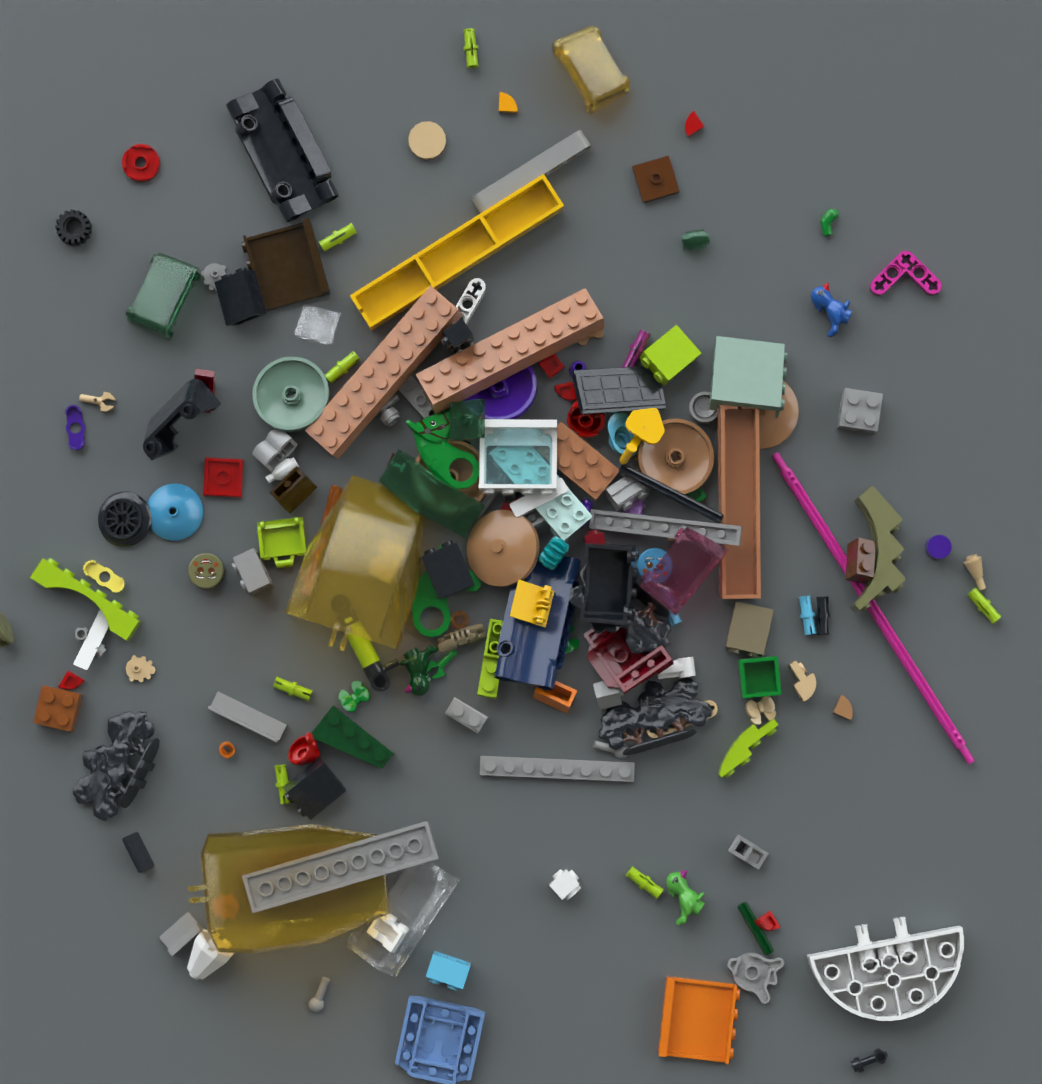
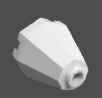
(205, 957)

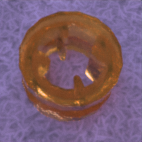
(457, 614)

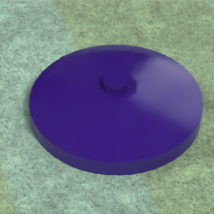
(510, 396)

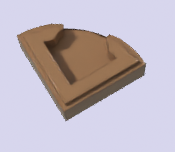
(843, 708)

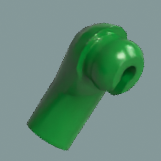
(827, 219)

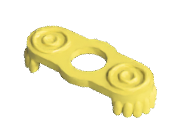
(94, 570)

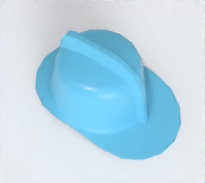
(618, 433)

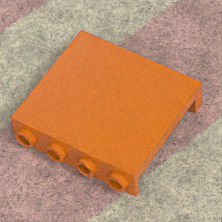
(698, 1019)

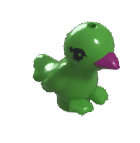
(689, 900)

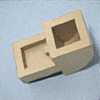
(806, 684)

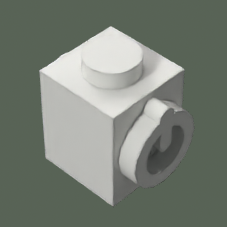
(565, 884)

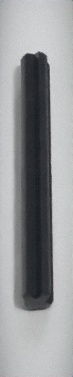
(671, 493)

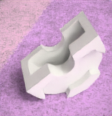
(388, 932)

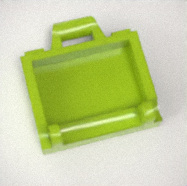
(282, 539)

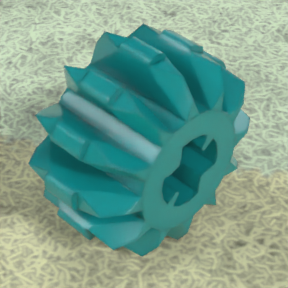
(553, 553)

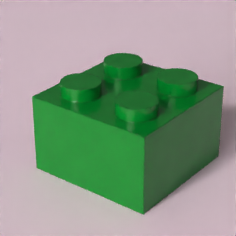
(759, 677)

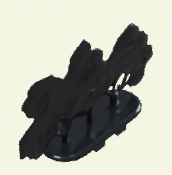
(111, 765)

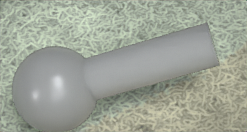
(604, 746)
(316, 1004)

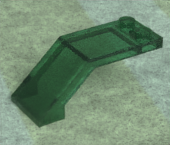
(430, 495)

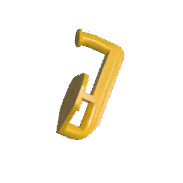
(645, 426)

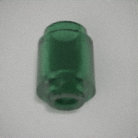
(695, 239)

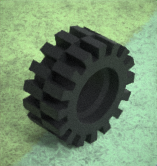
(65, 219)

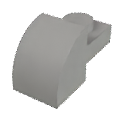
(748, 851)

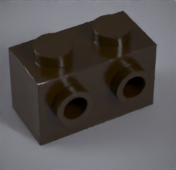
(295, 488)

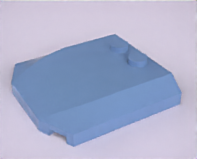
(439, 1040)

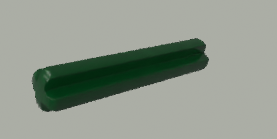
(756, 930)

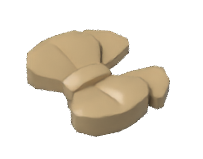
(754, 709)

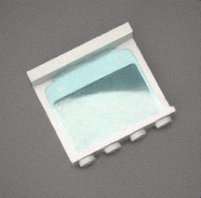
(518, 457)

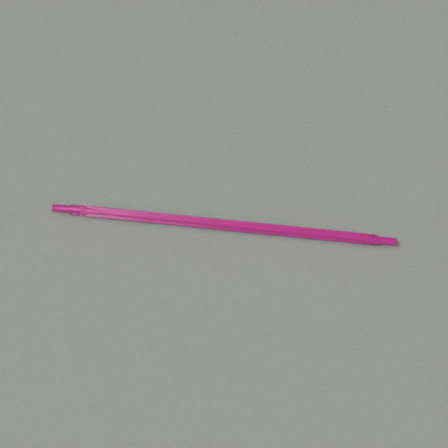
(875, 611)

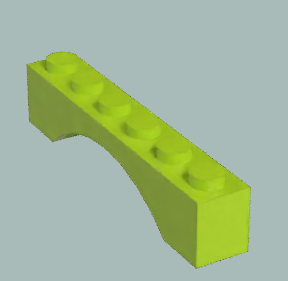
(119, 621)

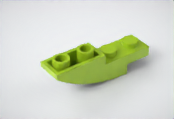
(488, 684)
(739, 752)

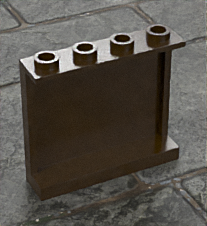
(287, 265)

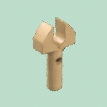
(98, 400)

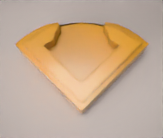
(507, 103)

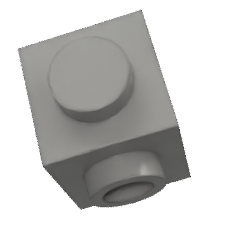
(607, 696)

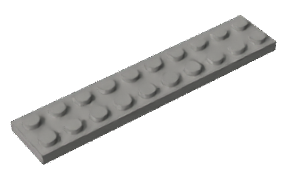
(340, 866)

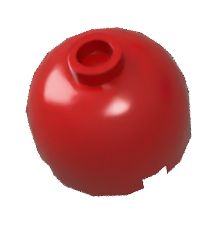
(584, 425)

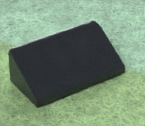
(138, 852)

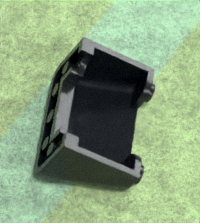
(187, 402)

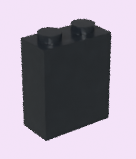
(240, 297)
(447, 569)
(314, 789)

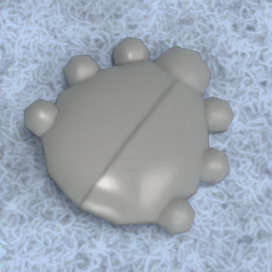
(212, 274)

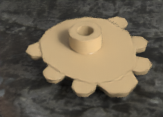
(139, 668)

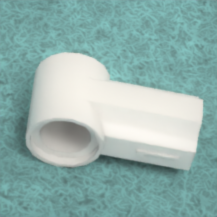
(681, 668)

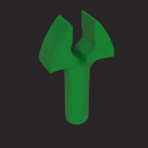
(445, 660)

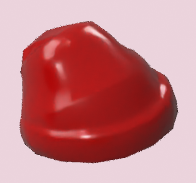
(303, 750)

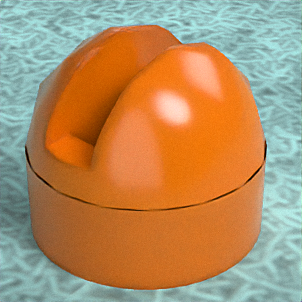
(223, 752)

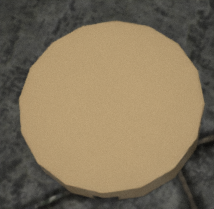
(427, 140)

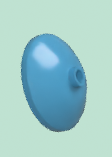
(187, 516)

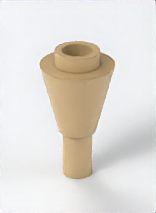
(974, 566)

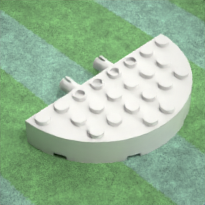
(892, 975)

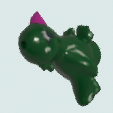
(416, 664)

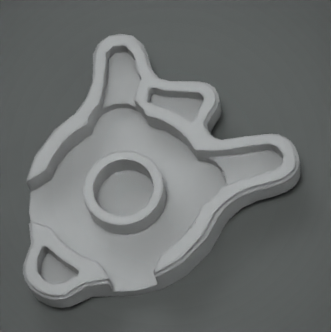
(755, 973)

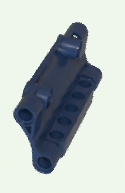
(538, 650)

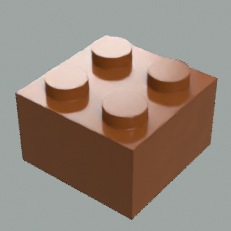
(58, 708)

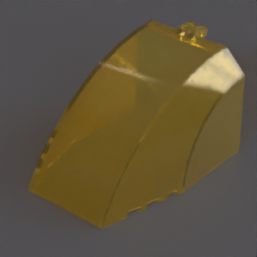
(362, 566)
(289, 925)

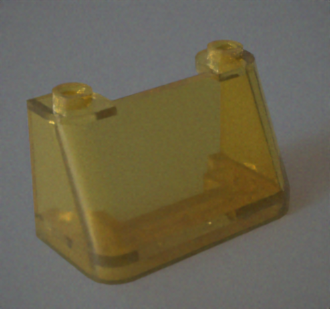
(591, 67)

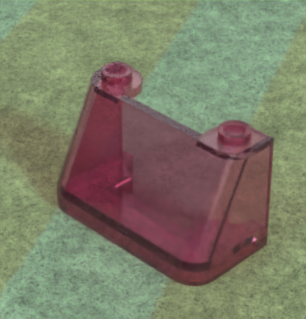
(682, 569)

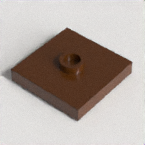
(655, 179)

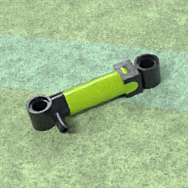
(370, 661)

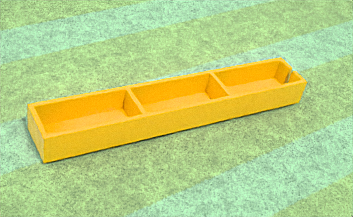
(457, 252)

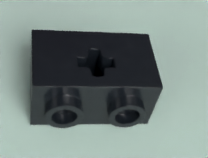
(457, 336)

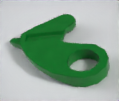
(427, 597)

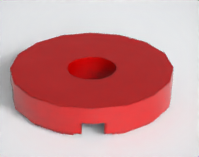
(145, 173)

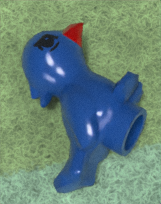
(836, 310)

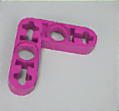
(903, 268)

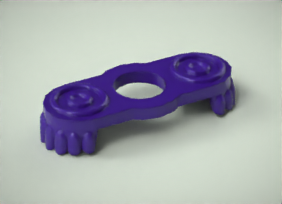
(74, 415)

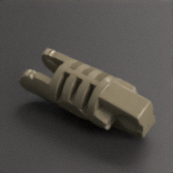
(462, 637)

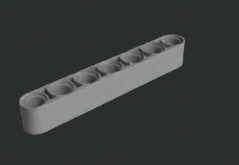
(542, 164)

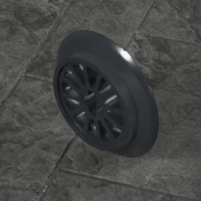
(141, 529)

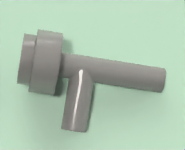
(391, 415)

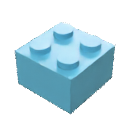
(448, 970)

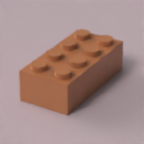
(582, 463)

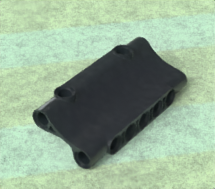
(282, 150)

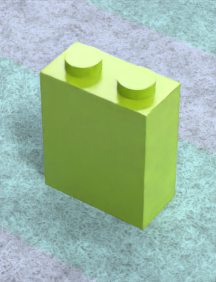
(669, 355)

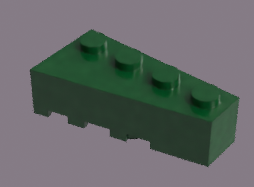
(346, 735)

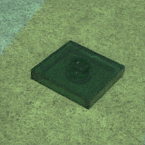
(467, 420)

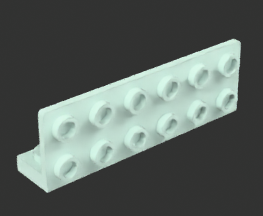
(564, 514)

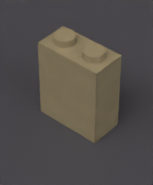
(748, 629)

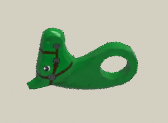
(431, 442)

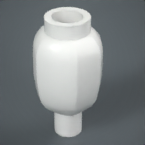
(282, 470)

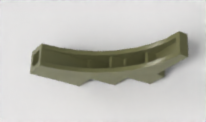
(882, 523)

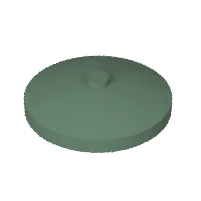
(290, 394)

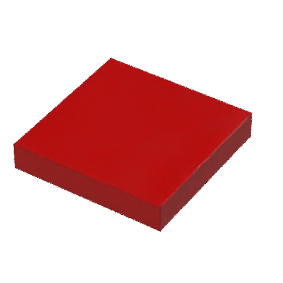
(223, 477)

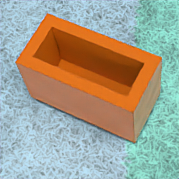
(559, 698)

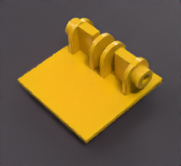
(532, 603)

